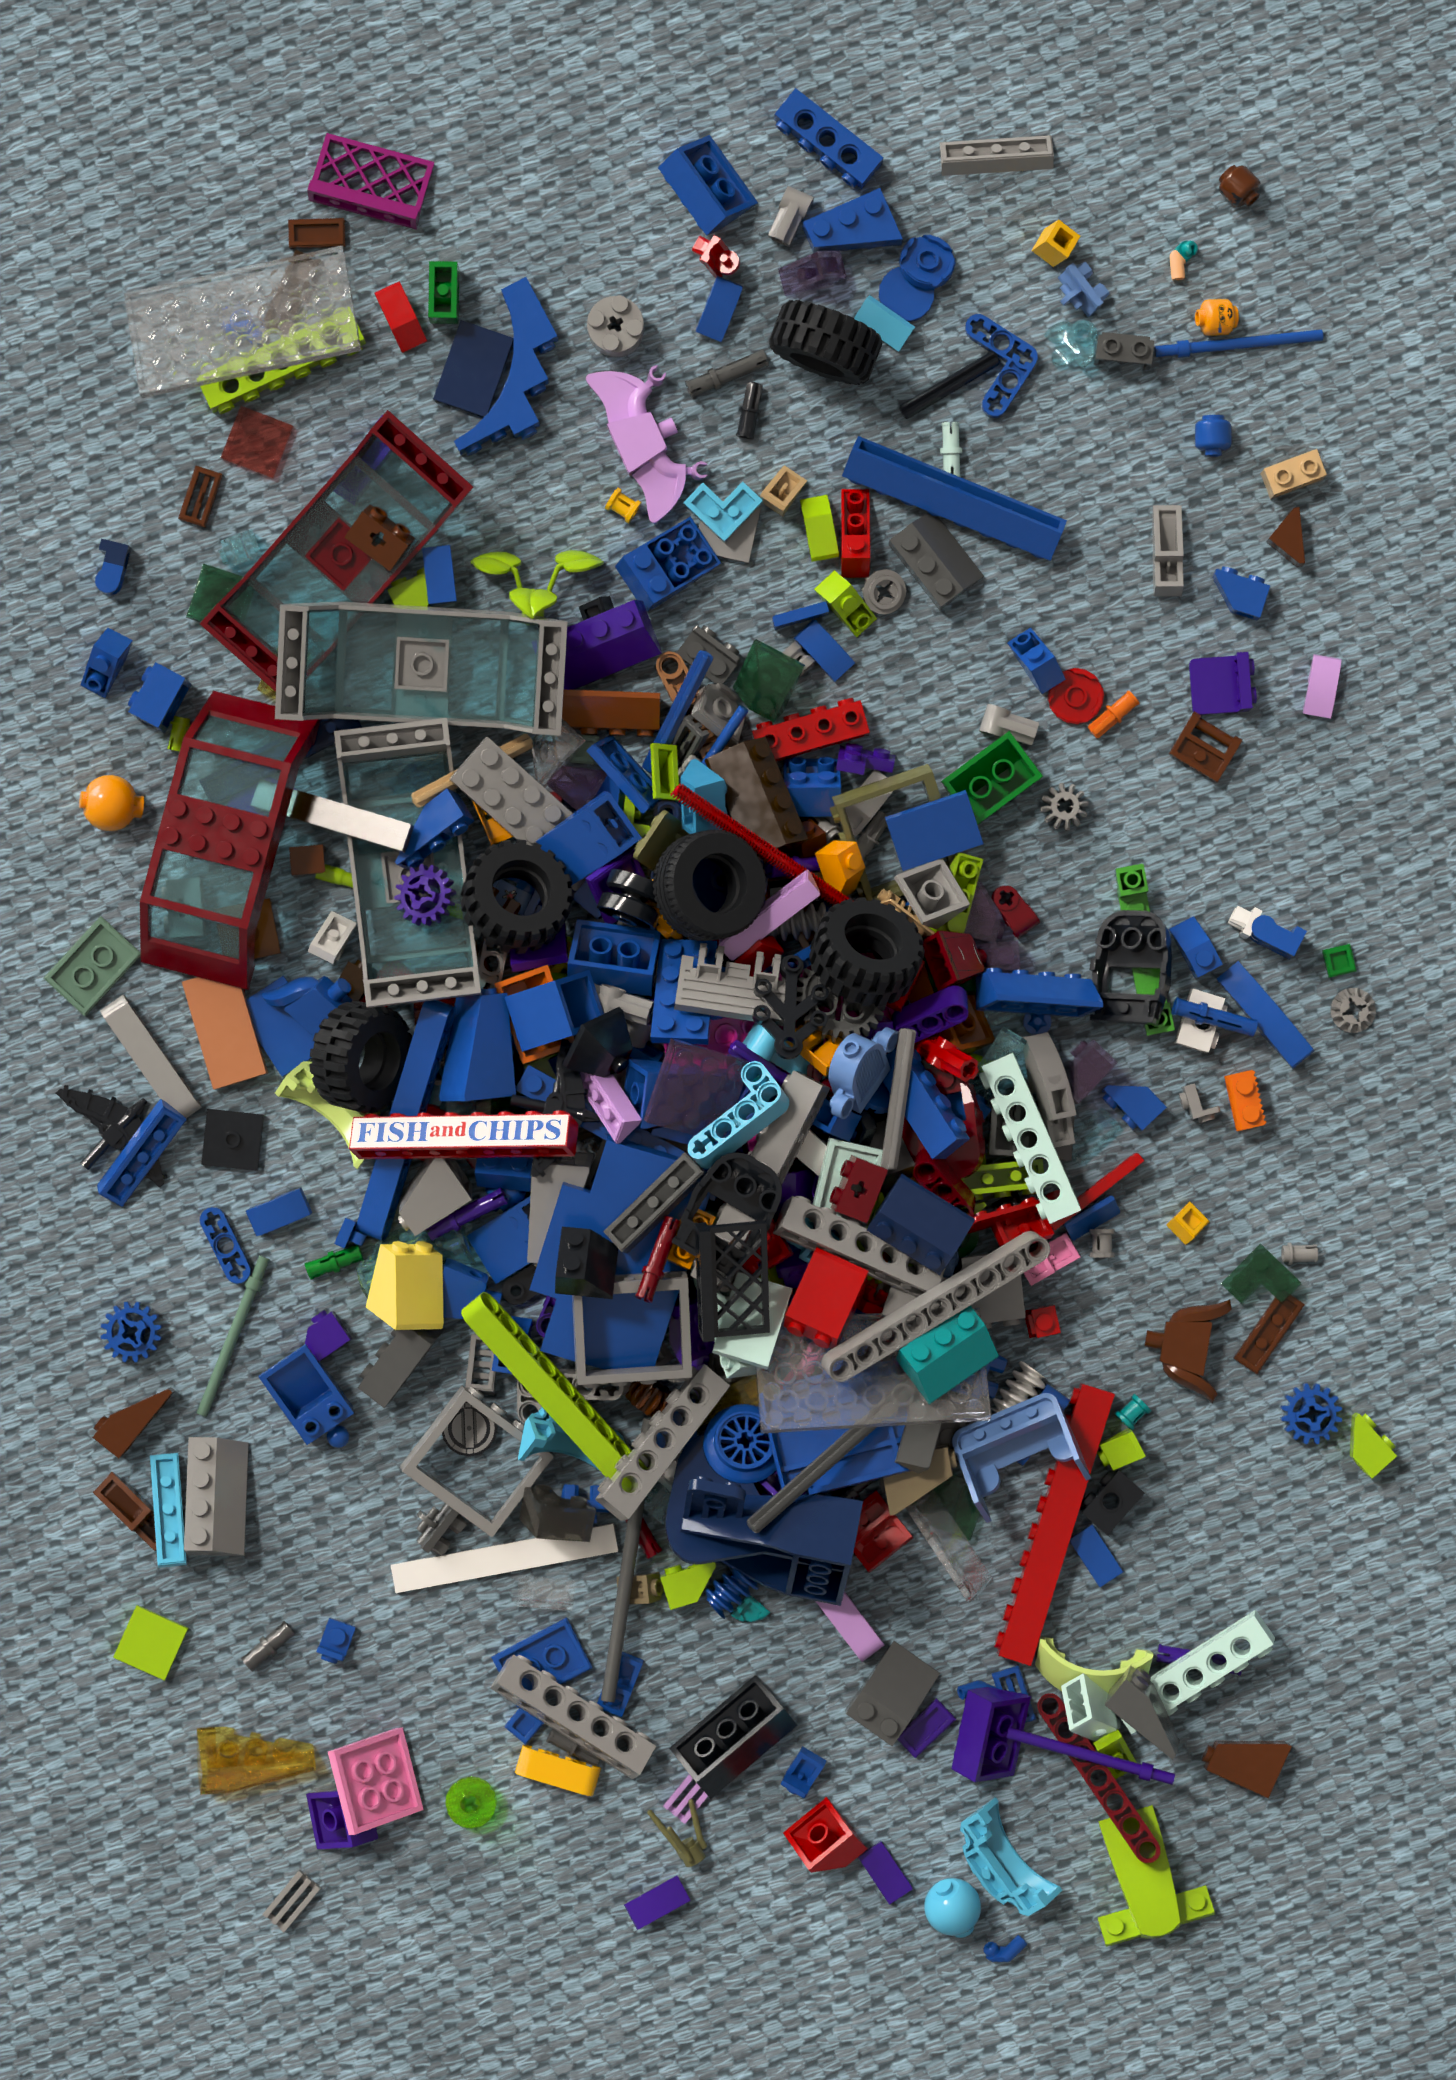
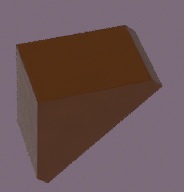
(1288, 538)

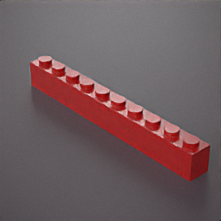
(1053, 1530)

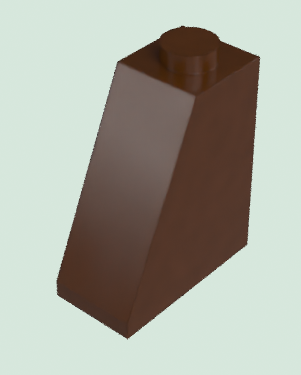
(1248, 1763)

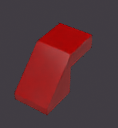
(400, 317)

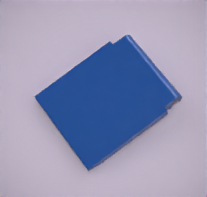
(866, 1462)

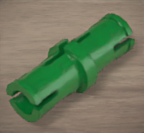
(334, 1261)

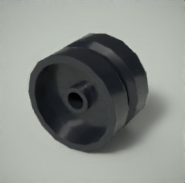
(630, 900)

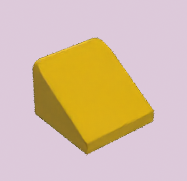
(1187, 1223)

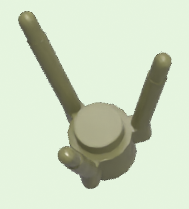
(688, 1850)

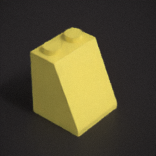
(408, 1286)

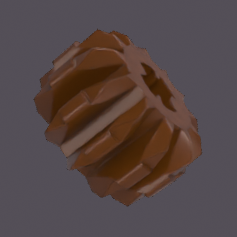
(648, 1397)

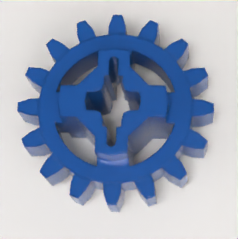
(121, 1338)
(1313, 1426)

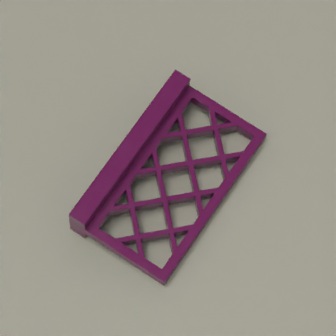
(364, 203)

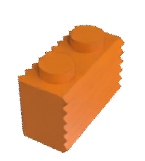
(1245, 1100)

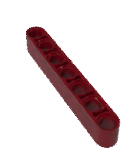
(1101, 1792)

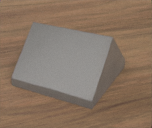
(932, 893)

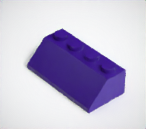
(608, 644)

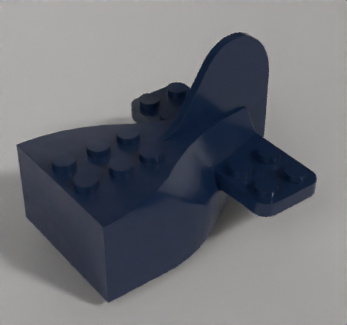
(798, 1553)

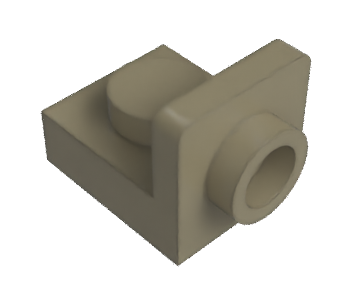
(646, 1588)

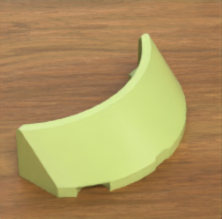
(300, 1087)
(1059, 1671)

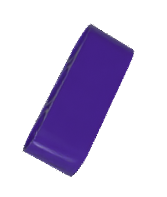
(933, 1013)

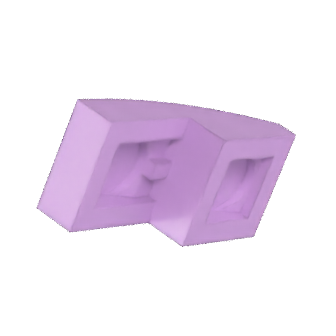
(1322, 686)

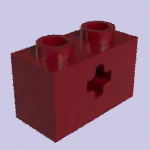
(858, 1204)

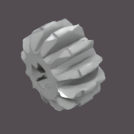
(1064, 797)

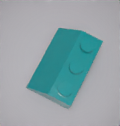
(947, 1354)

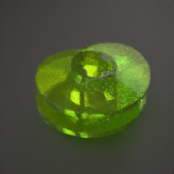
(484, 1797)

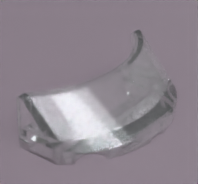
(950, 1545)

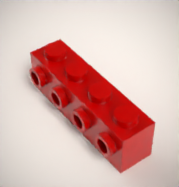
(814, 731)

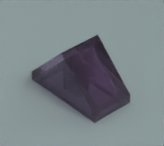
(576, 784)

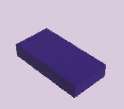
(926, 1728)
(885, 1872)

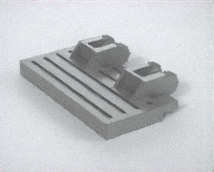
(728, 992)

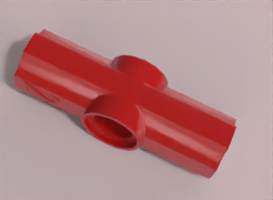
(947, 1057)

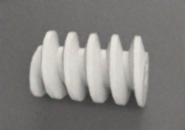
(1019, 1389)

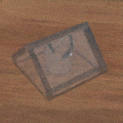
(554, 751)

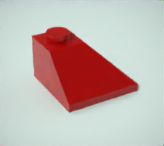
(824, 1839)

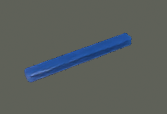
(681, 702)

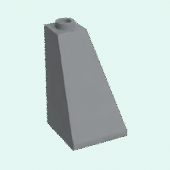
(545, 1195)

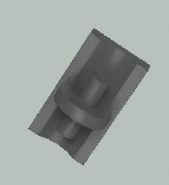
(434, 1526)

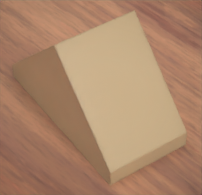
(782, 490)

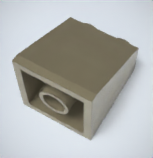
(910, 1486)

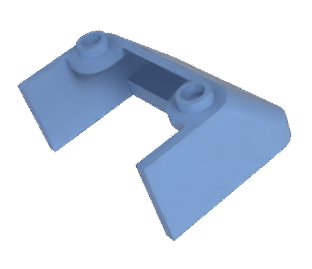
(1010, 1438)

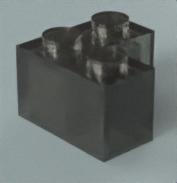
(554, 1517)

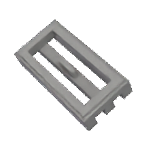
(276, 1919)

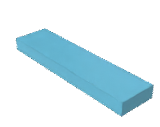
(168, 1510)

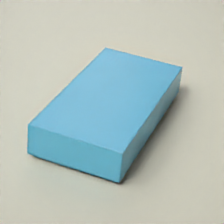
(889, 325)

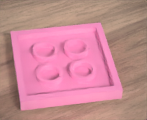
(375, 1781)

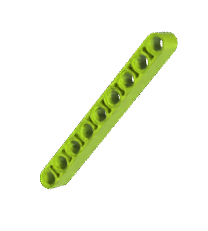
(547, 1384)

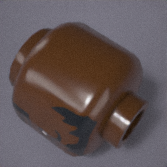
(1239, 186)

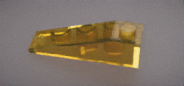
(240, 1762)

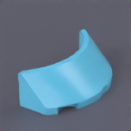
(545, 1435)
(1000, 1866)

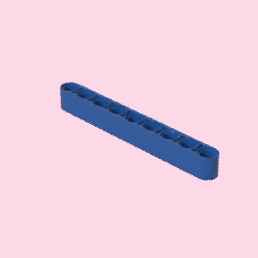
(410, 1099)

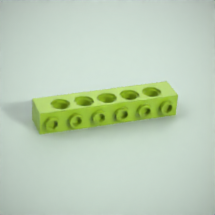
(249, 390)

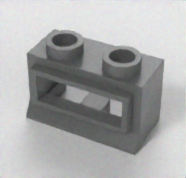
(1124, 349)

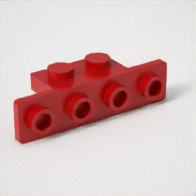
(1012, 1221)

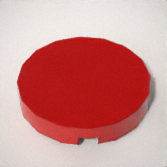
(1068, 700)

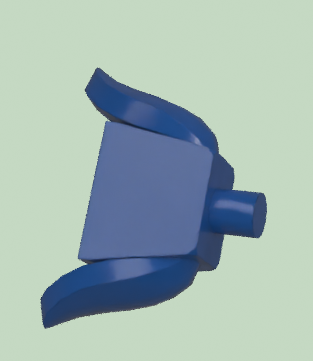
(309, 999)

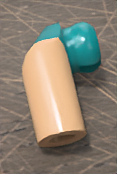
(1179, 257)

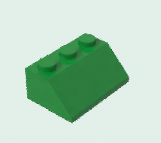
(994, 777)

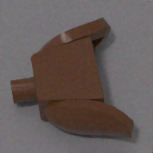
(1186, 1345)

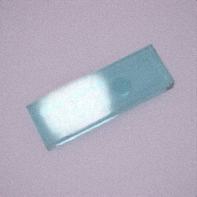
(1004, 1044)

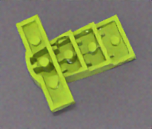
(1147, 1887)

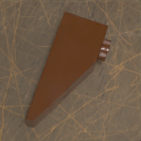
(125, 1426)

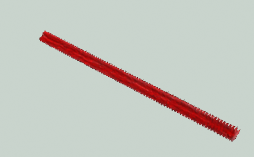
(768, 851)

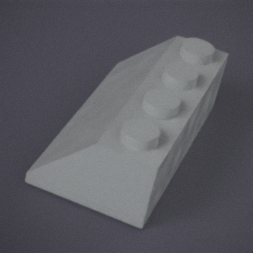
(216, 1497)

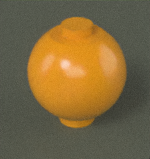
(111, 803)

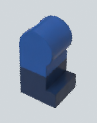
(114, 567)

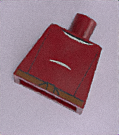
(953, 958)

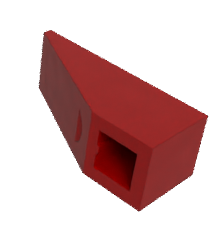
(855, 533)

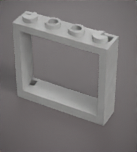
(646, 1375)
(496, 1414)

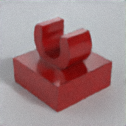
(872, 1304)

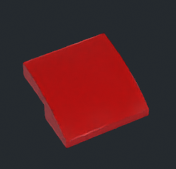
(878, 1533)

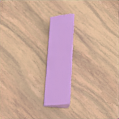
(774, 913)
(611, 1105)

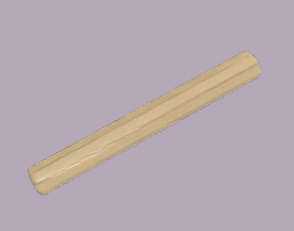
(427, 793)

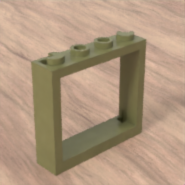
(873, 790)

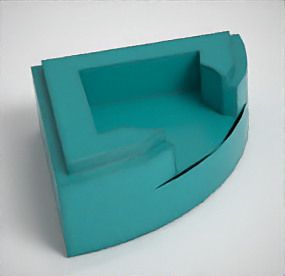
(750, 1610)

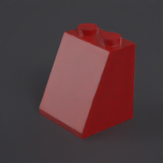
(826, 1299)

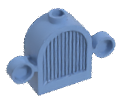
(859, 1070)

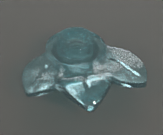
(1069, 345)

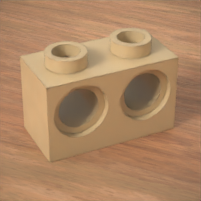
(1293, 474)

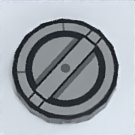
(470, 1432)

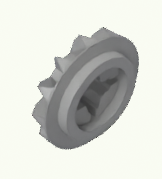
(896, 589)
(1348, 1022)

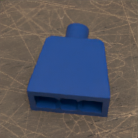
(462, 1286)

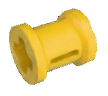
(623, 505)

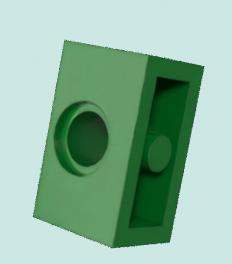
(443, 292)

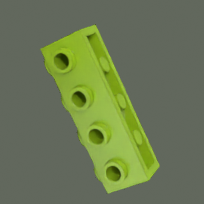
(1000, 1179)

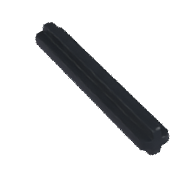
(949, 385)

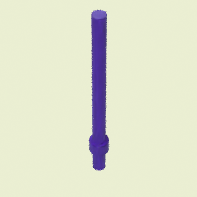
(1144, 1770)

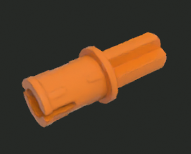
(1113, 714)

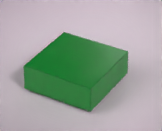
(1339, 960)

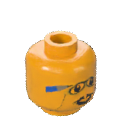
(1217, 317)

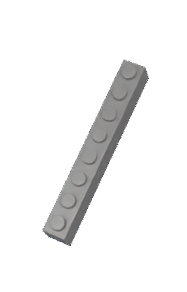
(779, 1144)

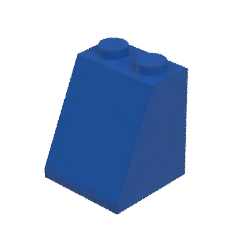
(553, 1009)

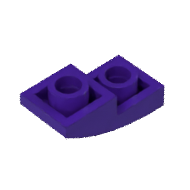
(657, 1902)

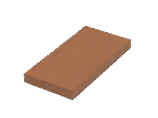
(224, 1032)

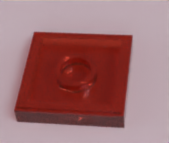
(257, 442)

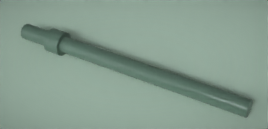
(253, 1283)

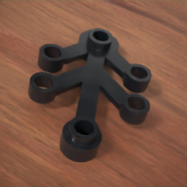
(788, 1010)

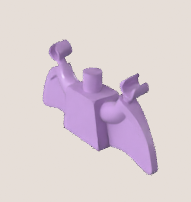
(641, 439)

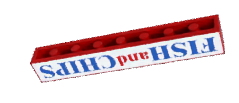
(464, 1135)

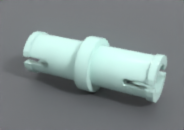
(951, 449)

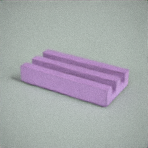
(677, 1811)

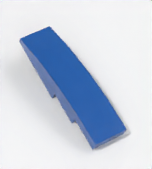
(1271, 1020)

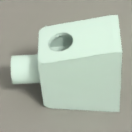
(1087, 1709)

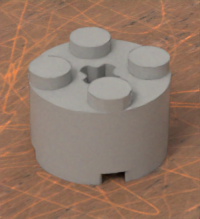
(617, 310)

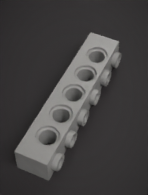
(792, 1227)
(710, 1390)
(509, 1685)

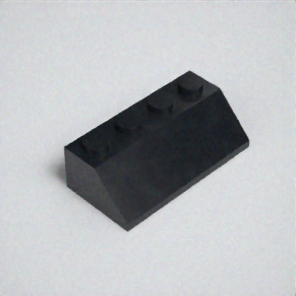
(733, 1737)

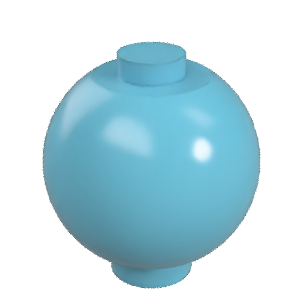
(952, 1907)

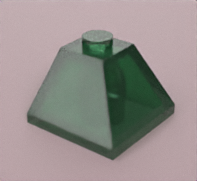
(767, 680)

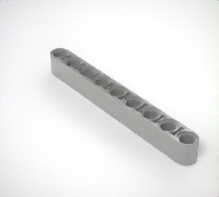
(921, 1306)

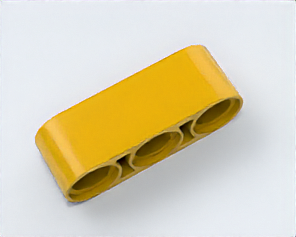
(556, 1771)

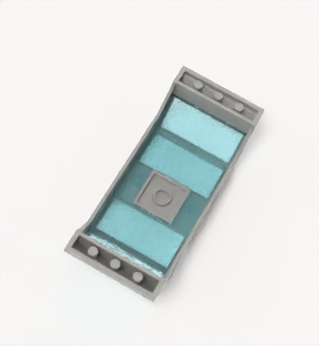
(420, 665)
(400, 958)

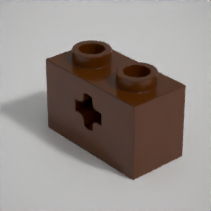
(366, 537)

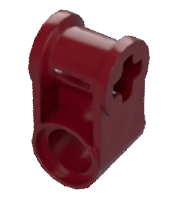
(1017, 914)

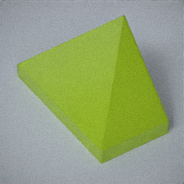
(664, 771)

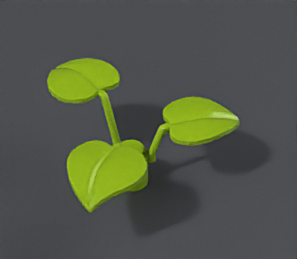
(533, 601)

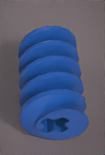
(729, 1591)

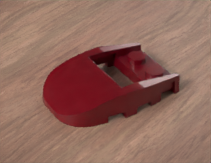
(970, 1155)

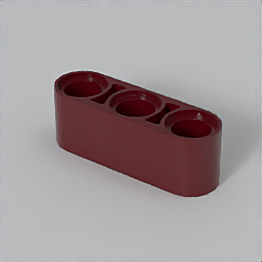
(943, 1174)

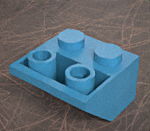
(708, 786)

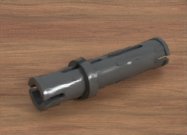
(726, 373)

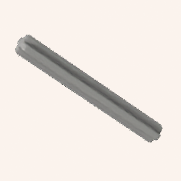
(898, 1098)

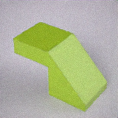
(819, 528)

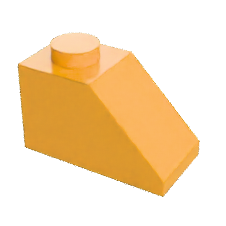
(841, 865)

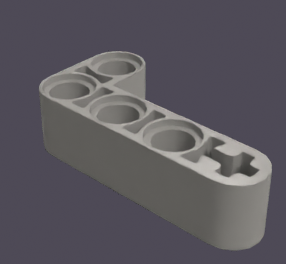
(610, 1393)

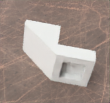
(863, 812)

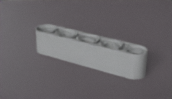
(148, 1056)

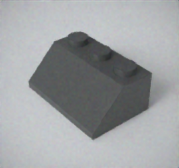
(935, 559)

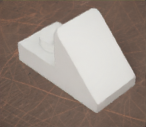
(332, 937)

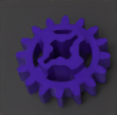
(425, 908)

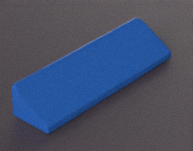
(141, 1153)

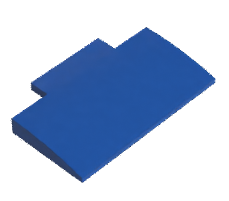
(620, 1329)

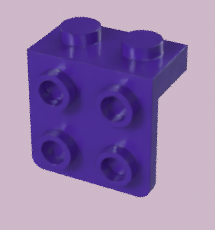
(1222, 684)

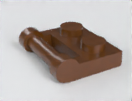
(1201, 755)

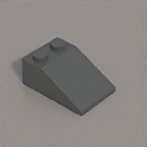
(892, 1693)
(1140, 1706)

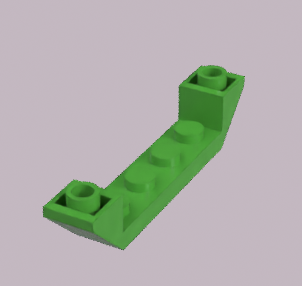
(1132, 895)

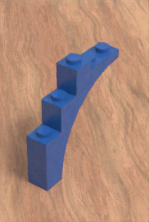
(526, 376)

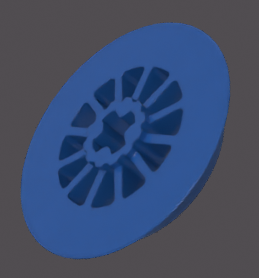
(716, 1454)

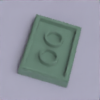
(92, 966)

